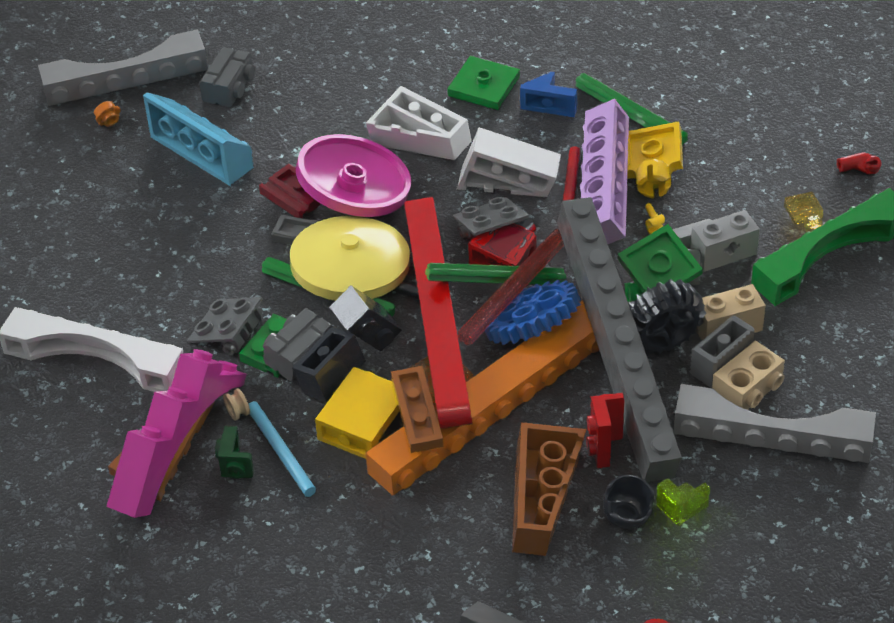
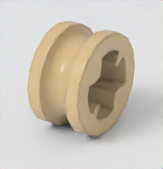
(236, 404)

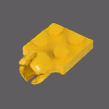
(654, 156)

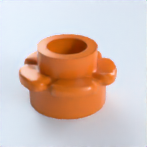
(107, 113)

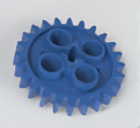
(534, 311)

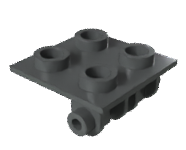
(487, 217)
(229, 323)

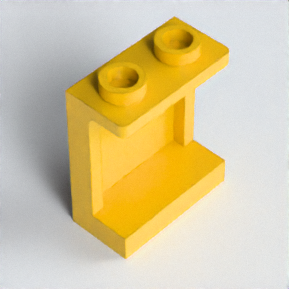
(358, 413)

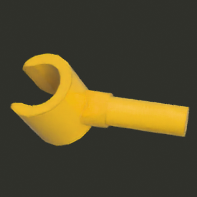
(655, 221)

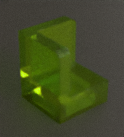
(682, 501)

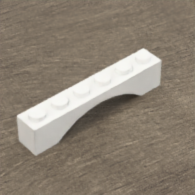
(39, 335)

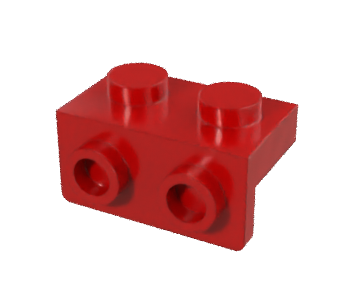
(604, 426)

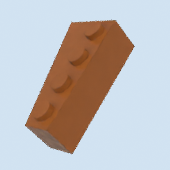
(542, 479)

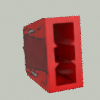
(504, 245)

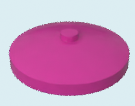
(353, 175)

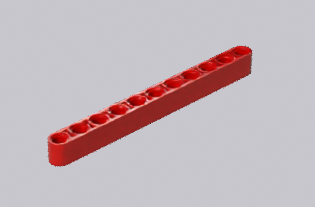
(438, 317)

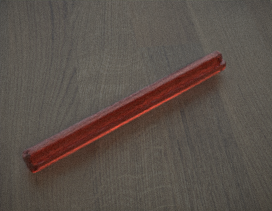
(510, 288)

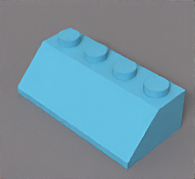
(197, 139)

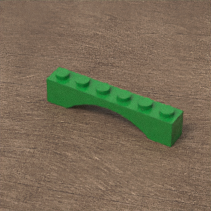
(781, 272)

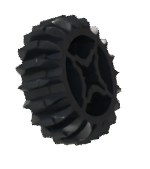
(667, 315)

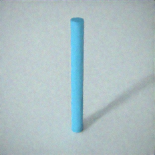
(281, 449)

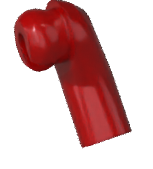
(862, 162)

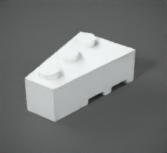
(419, 126)
(508, 164)

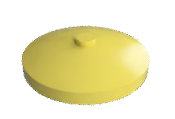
(347, 253)

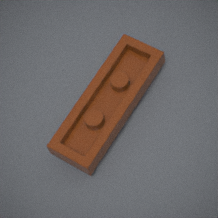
(417, 409)

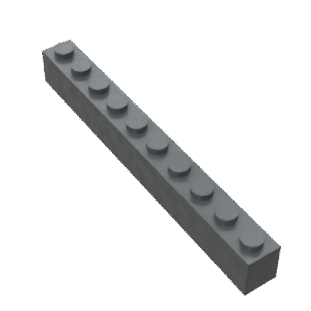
(618, 340)

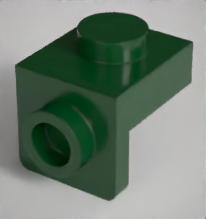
(231, 460)

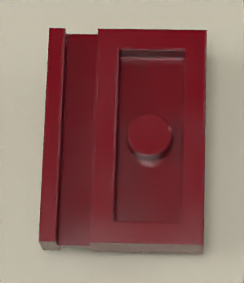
(287, 192)

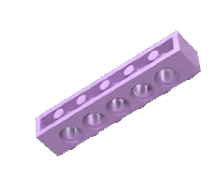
(606, 166)

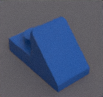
(545, 97)

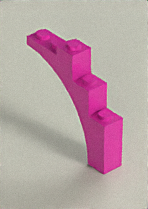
(171, 415)

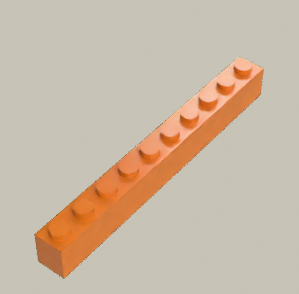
(491, 397)

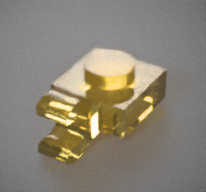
(804, 209)

